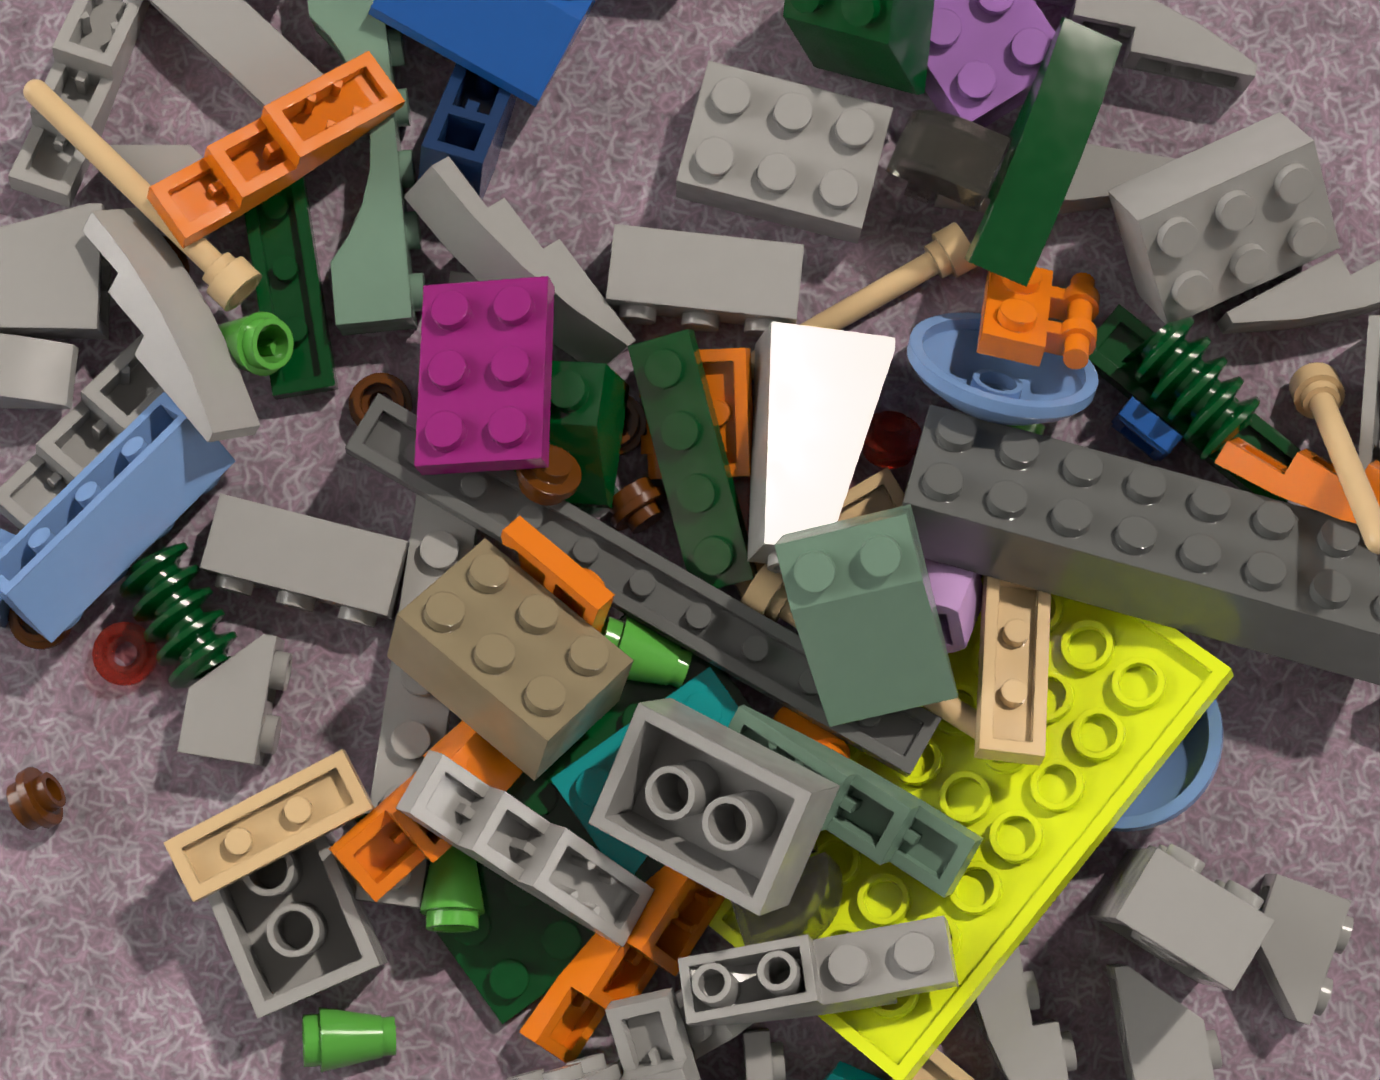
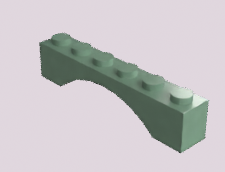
(374, 265)

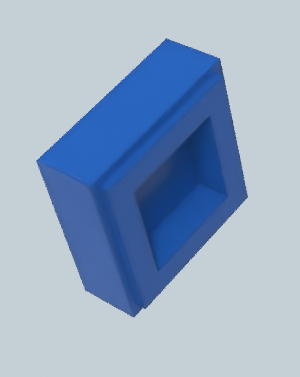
(1145, 430)

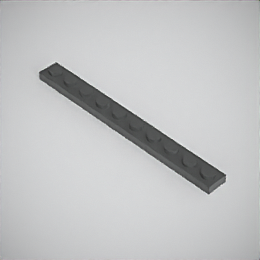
(643, 586)

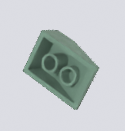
(866, 615)

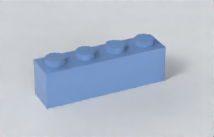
(108, 517)

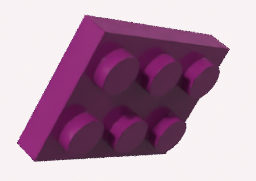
(485, 376)

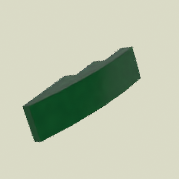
(1044, 151)

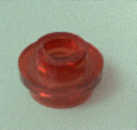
(891, 439)
(105, 648)

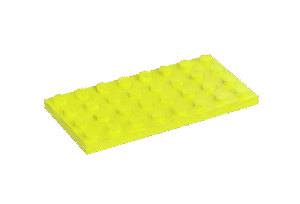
(1115, 714)

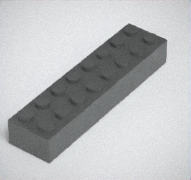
(1146, 543)

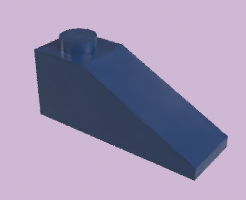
(468, 127)

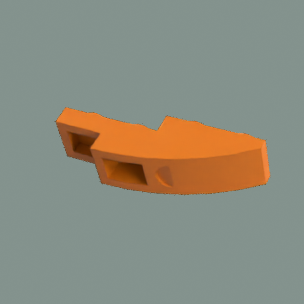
(389, 843)

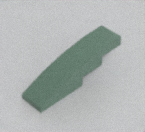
(872, 811)

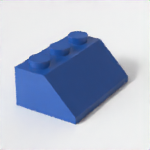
(500, 40)

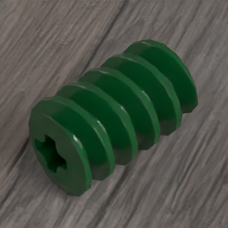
(1193, 385)
(176, 615)

